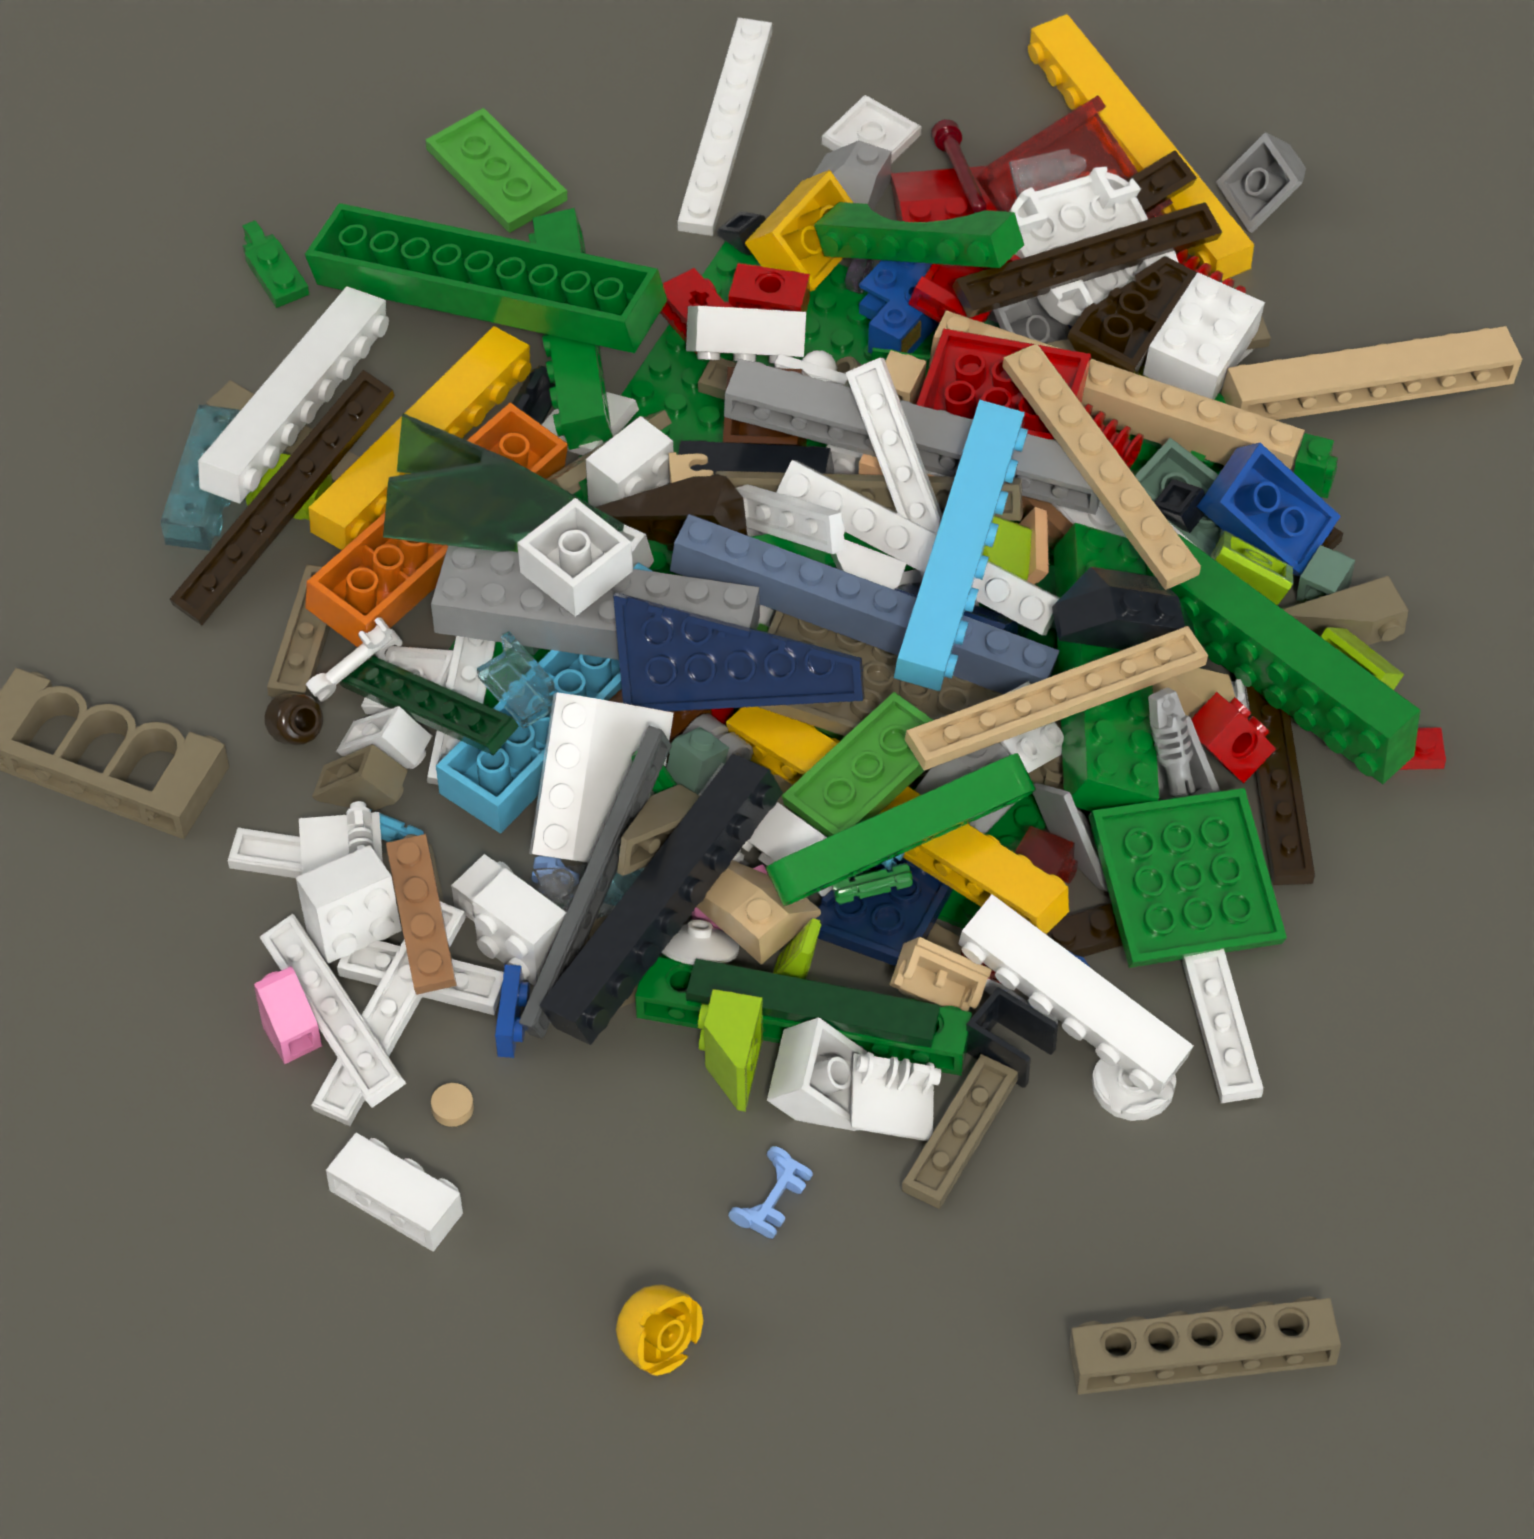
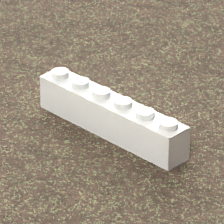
(1074, 995)

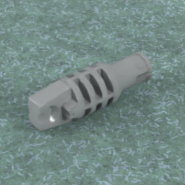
(1172, 740)

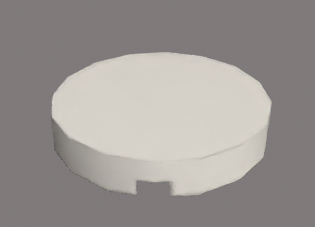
(1125, 1099)

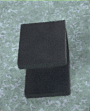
(1018, 1018)

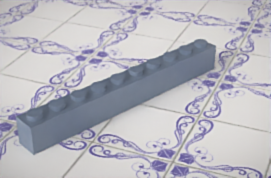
(849, 603)

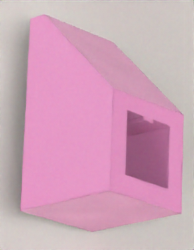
(287, 1015)

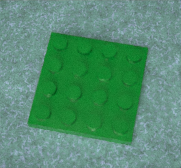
(1187, 877)

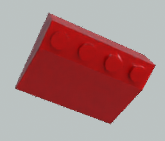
(933, 195)
(971, 369)

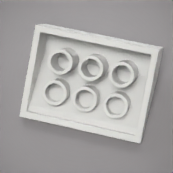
(585, 769)

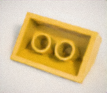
(788, 235)

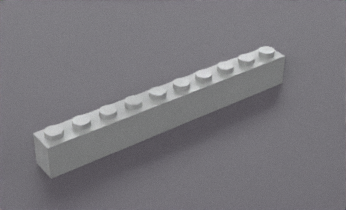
(831, 416)

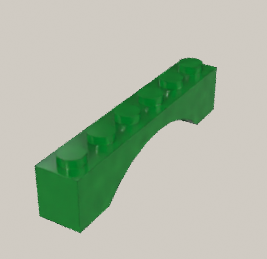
(969, 240)

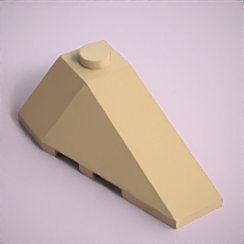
(751, 912)

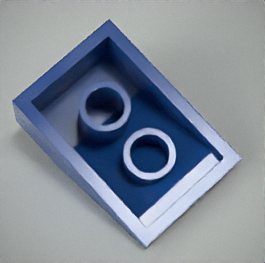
(1269, 507)

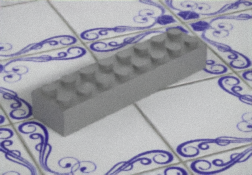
(486, 596)

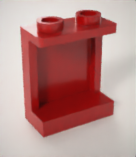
(935, 292)

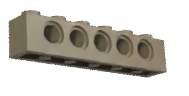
(1187, 1361)

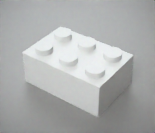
(1203, 337)

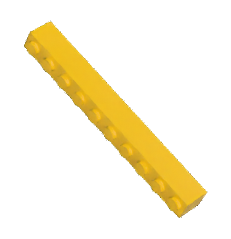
(1081, 75)
(961, 859)

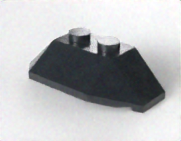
(1117, 610)

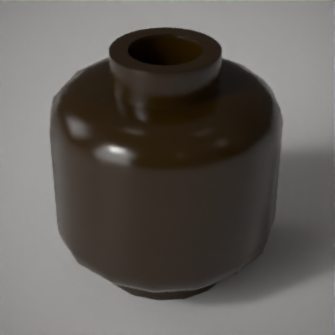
(293, 718)

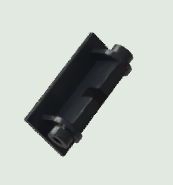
(535, 395)

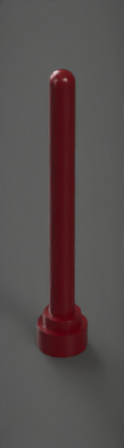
(948, 138)

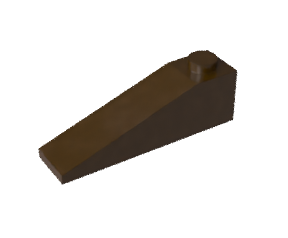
(1130, 317)
(664, 509)

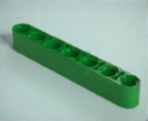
(900, 829)

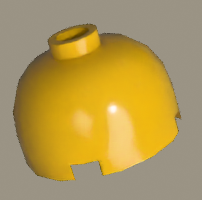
(658, 1327)

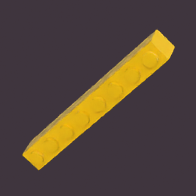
(451, 404)

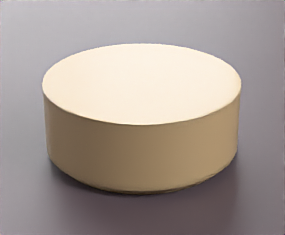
(452, 1104)

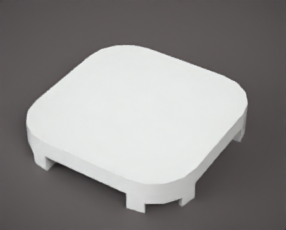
(1074, 214)

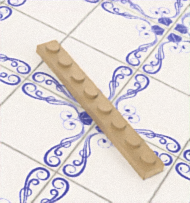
(1101, 467)
(1055, 698)

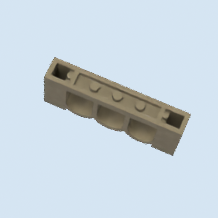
(177, 797)

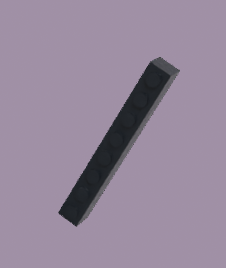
(661, 899)

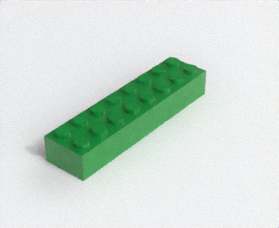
(1298, 670)
(1110, 746)

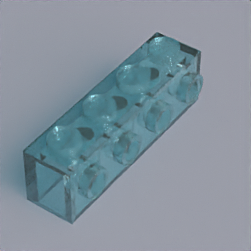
(190, 513)

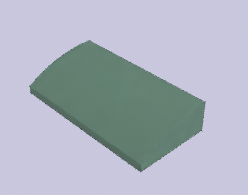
(1177, 463)

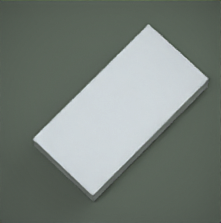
(266, 853)

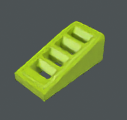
(799, 952)

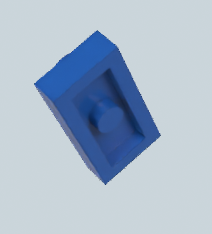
(513, 996)

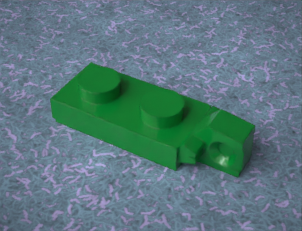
(272, 266)

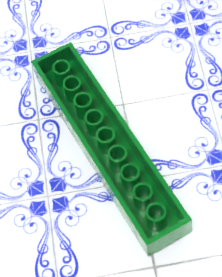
(488, 277)

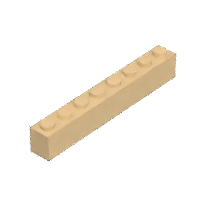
(1374, 374)

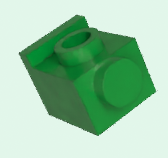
(1316, 464)

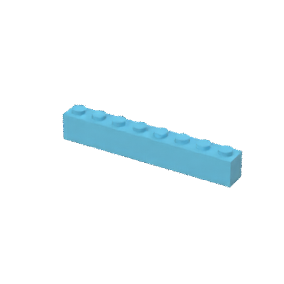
(959, 546)

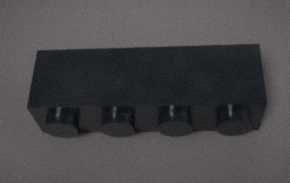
(757, 457)

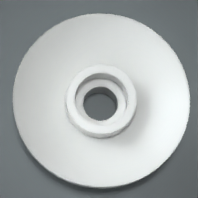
(701, 941)

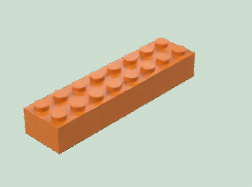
(393, 575)

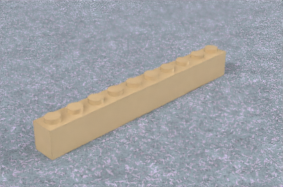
(1161, 409)

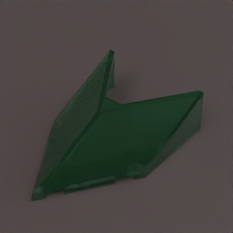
(466, 493)

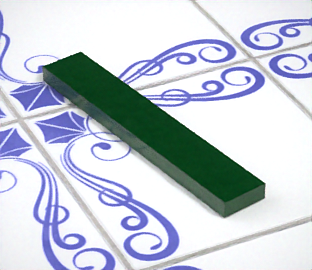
(431, 704)
(806, 999)

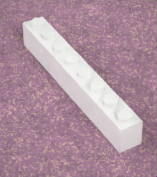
(292, 395)

